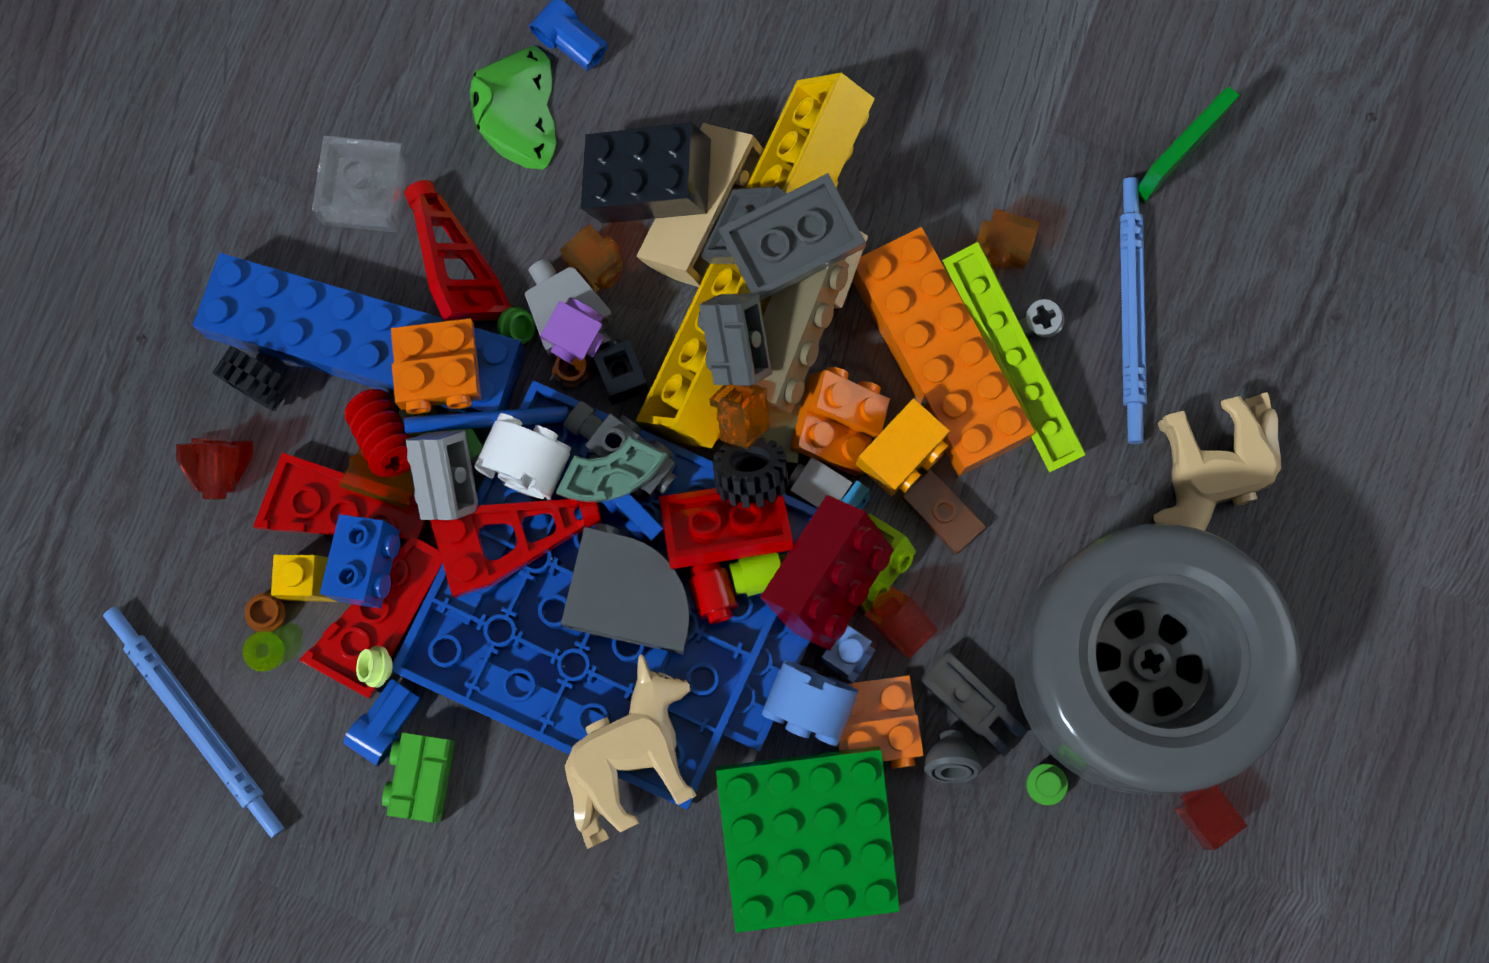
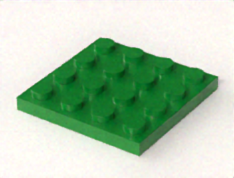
(807, 839)

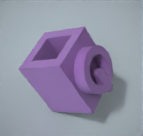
(573, 330)

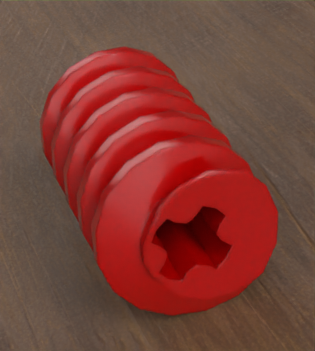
(378, 432)

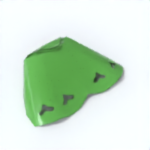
(512, 106)

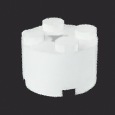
(523, 457)

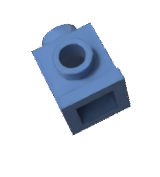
(849, 654)

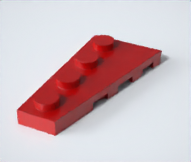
(310, 498)

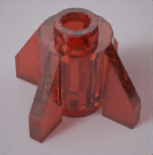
(214, 464)

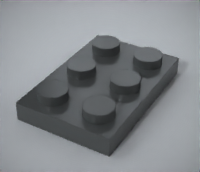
(792, 237)

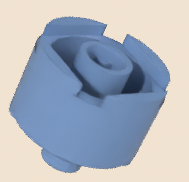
(810, 702)

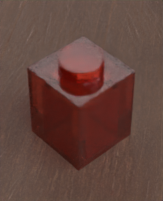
(900, 622)
(1210, 817)

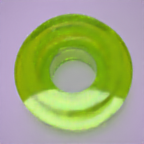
(274, 656)

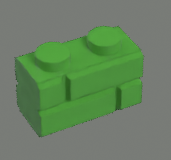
(419, 777)

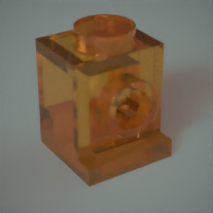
(741, 413)

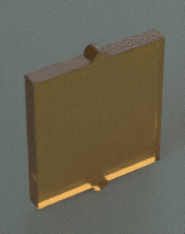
(392, 490)

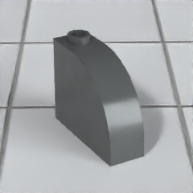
(626, 593)

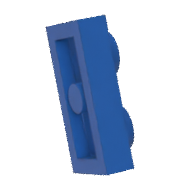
(640, 523)

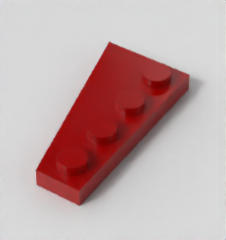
(366, 627)

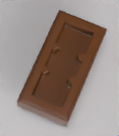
(943, 512)

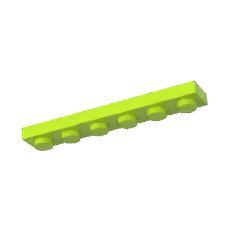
(1014, 355)

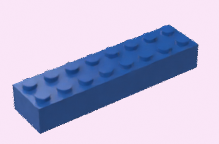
(333, 329)

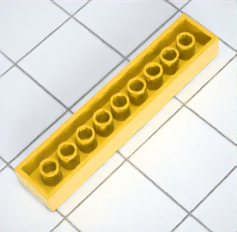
(808, 141)

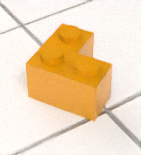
(903, 448)

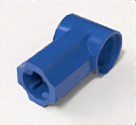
(560, 28)
(378, 729)

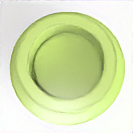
(374, 666)

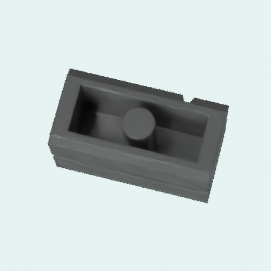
(735, 339)

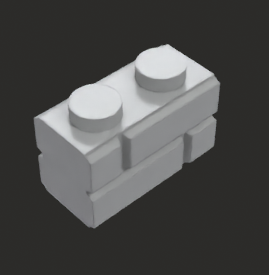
(442, 475)

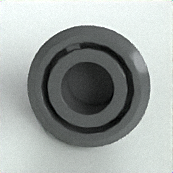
(952, 759)

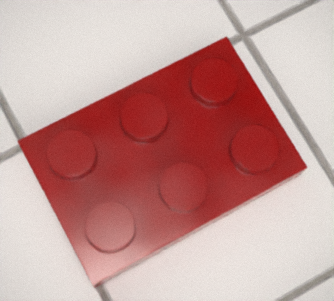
(708, 530)

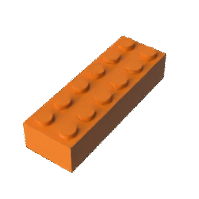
(941, 350)

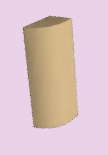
(677, 242)

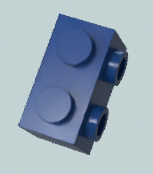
(360, 561)

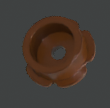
(571, 379)

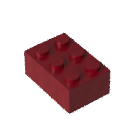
(828, 572)

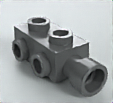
(585, 422)

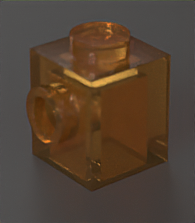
(1008, 239)
(594, 258)

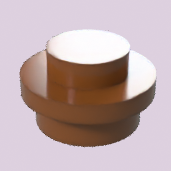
(265, 612)

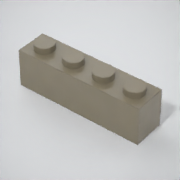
(794, 329)

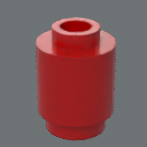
(712, 592)

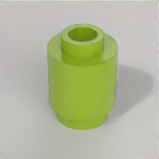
(754, 573)

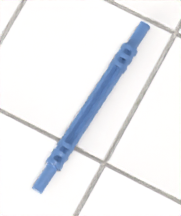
(1133, 311)
(194, 722)

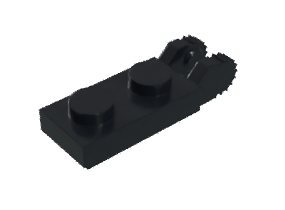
(970, 701)

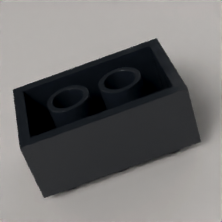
(646, 173)

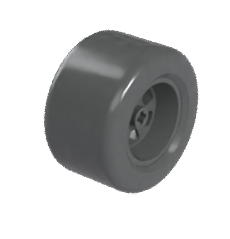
(1232, 623)

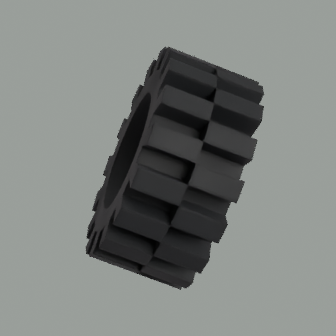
(252, 378)
(751, 473)

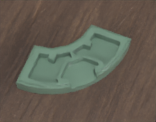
(611, 475)

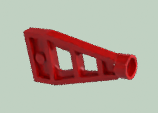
(456, 298)
(463, 552)

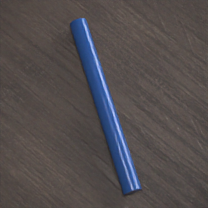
(483, 419)

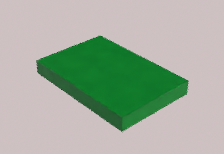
(1186, 143)

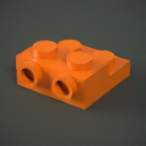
(435, 366)
(838, 419)
(886, 719)

